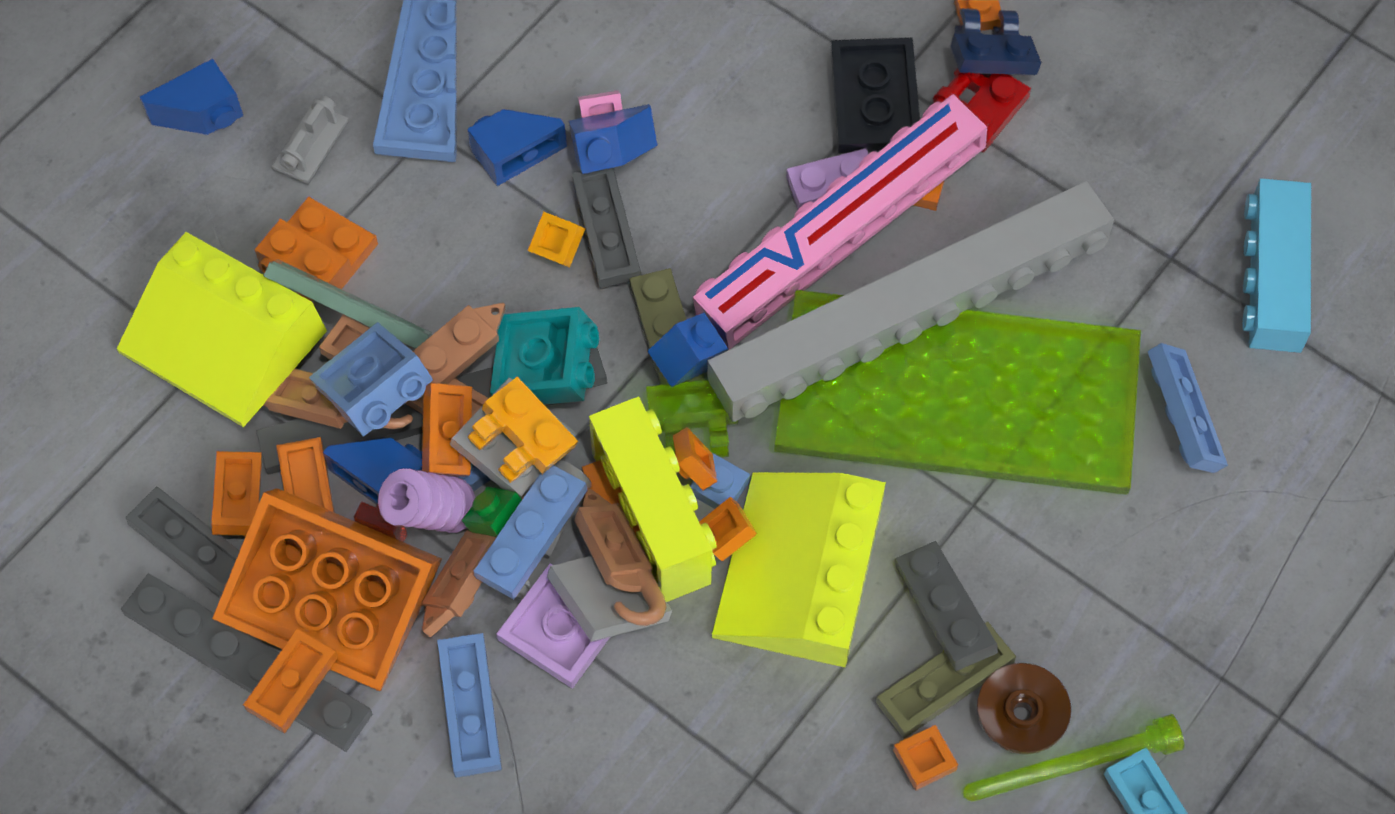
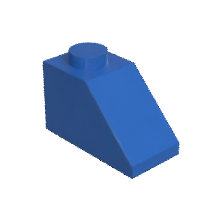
(194, 101)
(612, 138)
(515, 142)
(686, 349)
(370, 462)

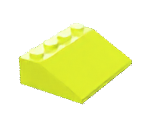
(219, 329)
(805, 569)

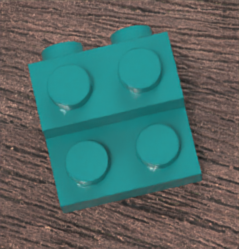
(547, 353)

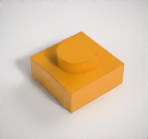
(556, 239)

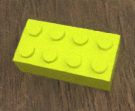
(653, 497)

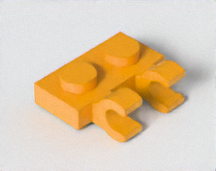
(528, 424)

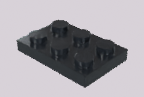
(873, 91)

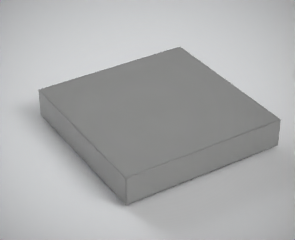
(593, 600)

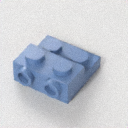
(372, 379)

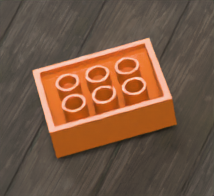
(329, 581)

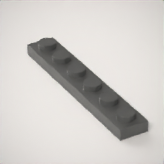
(238, 657)

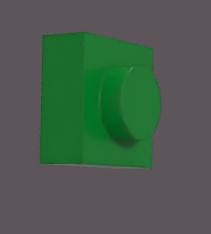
(491, 511)

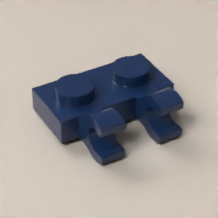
(997, 53)

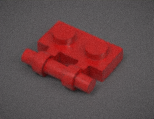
(995, 98)

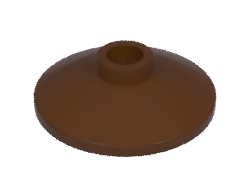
(1029, 688)

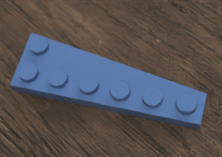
(421, 85)

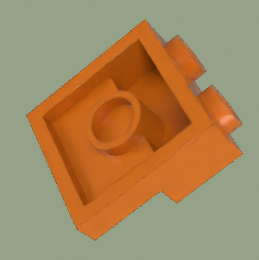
(318, 244)

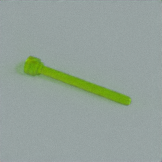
(1161, 736)

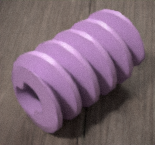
(425, 500)

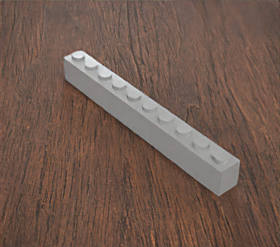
(909, 301)

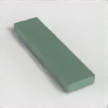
(345, 302)

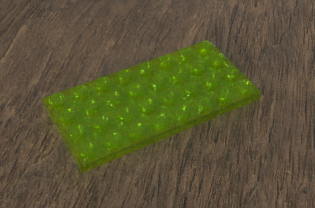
(980, 402)

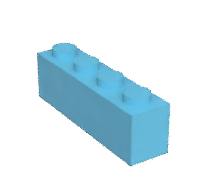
(1278, 265)

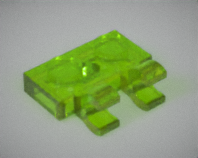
(693, 407)

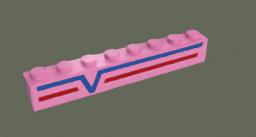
(840, 219)

